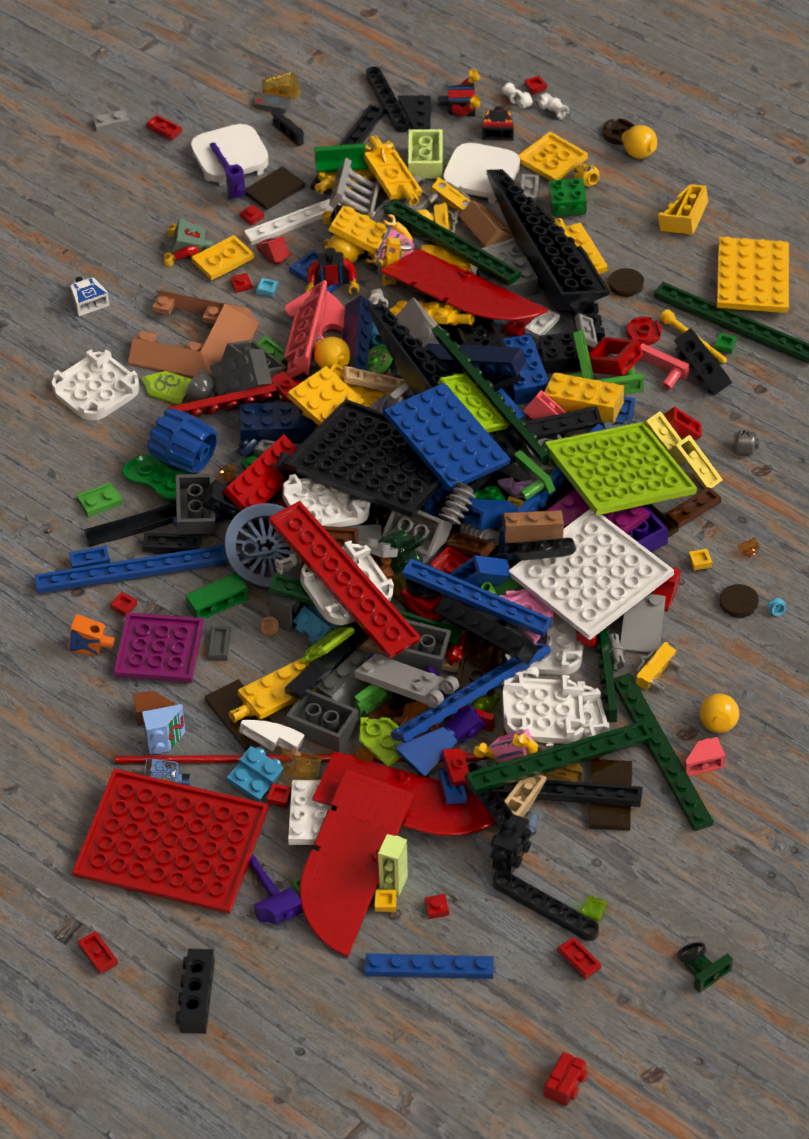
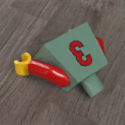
(187, 241)

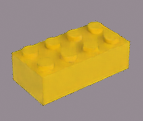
(579, 393)

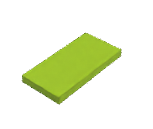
(475, 402)

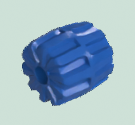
(182, 441)

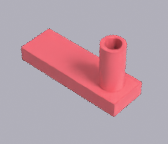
(675, 367)

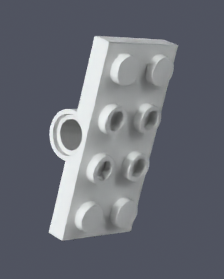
(305, 814)

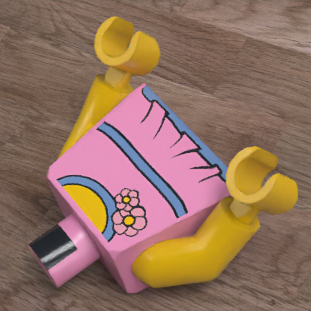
(396, 231)
(508, 747)

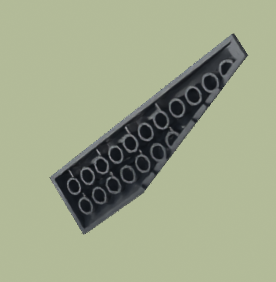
(559, 264)
(421, 366)

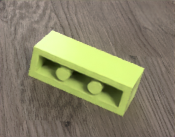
(393, 863)

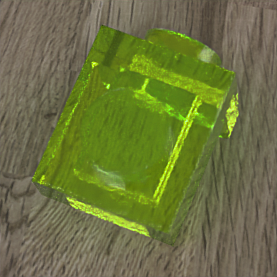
(486, 703)

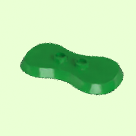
(152, 473)

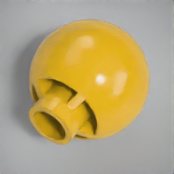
(640, 141)
(349, 249)
(331, 351)
(719, 713)

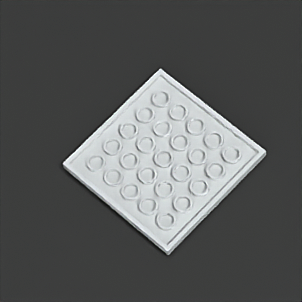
(597, 580)

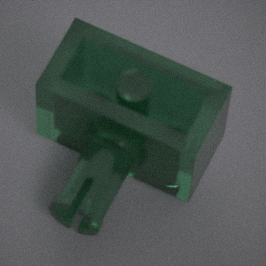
(406, 549)

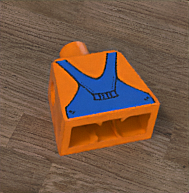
(88, 636)

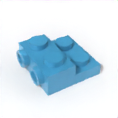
(313, 623)
(255, 773)

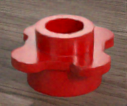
(454, 654)

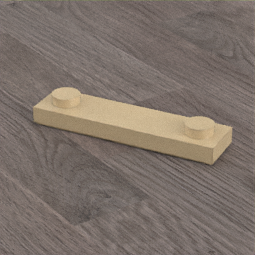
(371, 380)

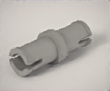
(616, 651)

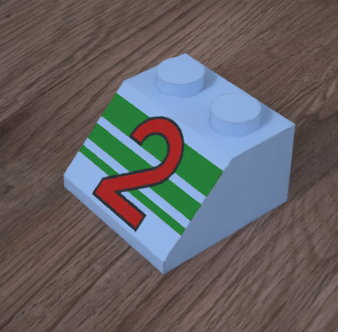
(163, 728)

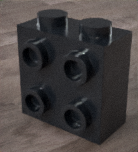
(558, 352)
(511, 845)

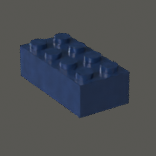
(273, 420)

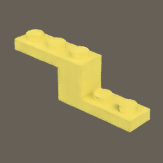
(683, 450)

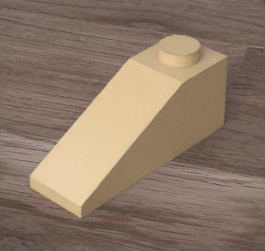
(524, 794)

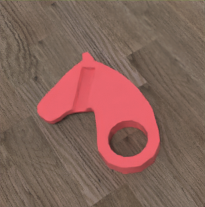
(333, 314)

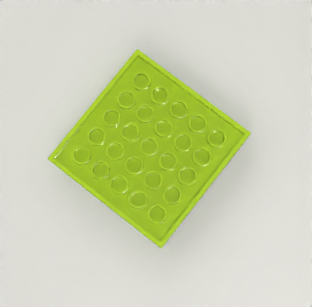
(620, 468)

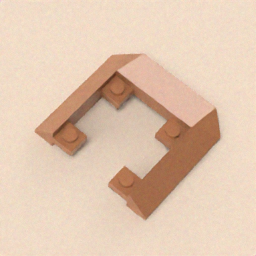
(230, 325)

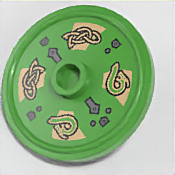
(379, 359)

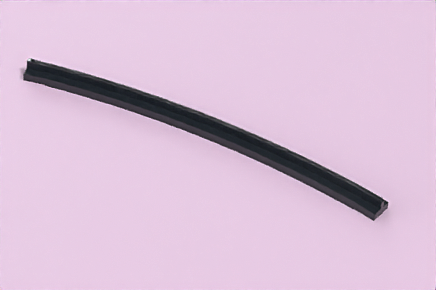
(132, 525)

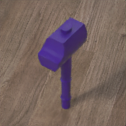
(234, 174)
(465, 722)
(279, 905)

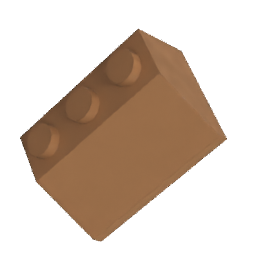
(485, 224)
(532, 526)

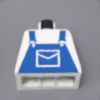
(88, 295)

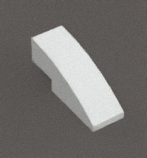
(272, 734)

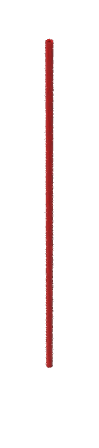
(235, 758)

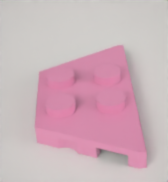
(529, 601)

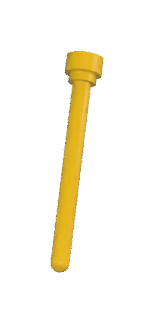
(669, 318)

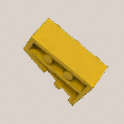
(685, 212)

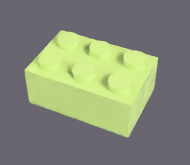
(426, 153)

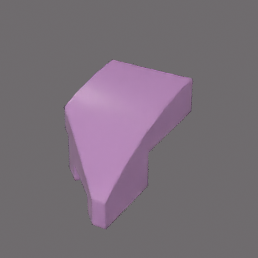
(513, 488)

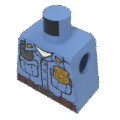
(167, 771)

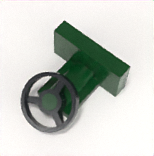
(705, 971)

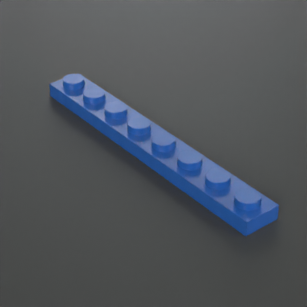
(477, 597)

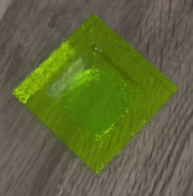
(594, 908)

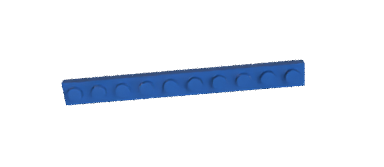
(539, 500)
(130, 569)
(465, 696)

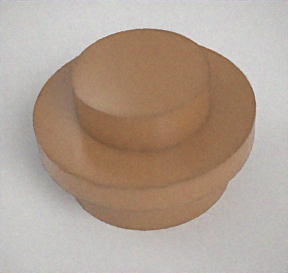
(269, 626)

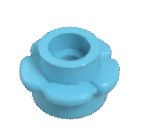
(777, 606)

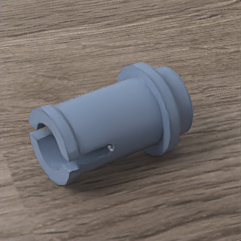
(533, 821)

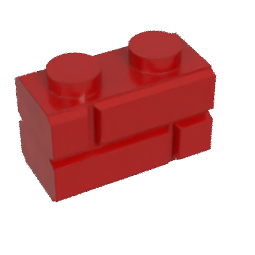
(565, 1078)

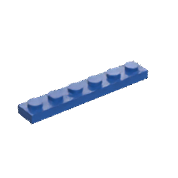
(429, 966)

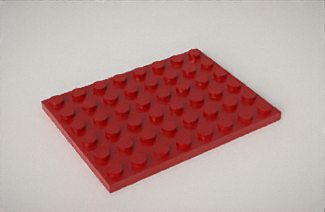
(171, 840)

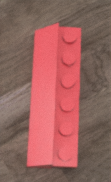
(305, 331)

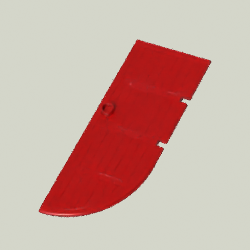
(460, 288)
(428, 807)
(345, 871)

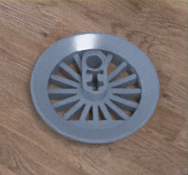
(256, 543)

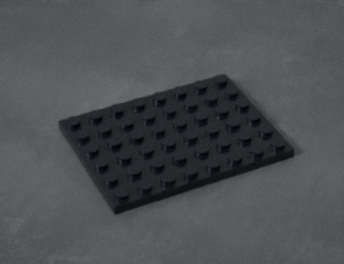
(366, 458)

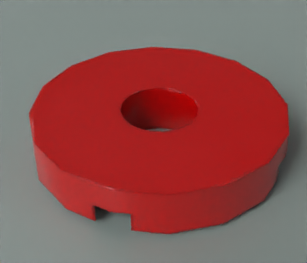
(650, 337)

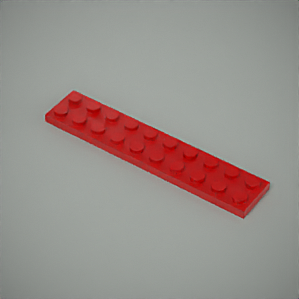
(344, 579)

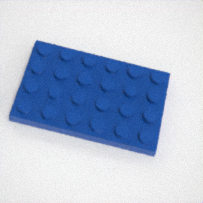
(446, 436)

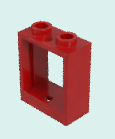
(626, 350)

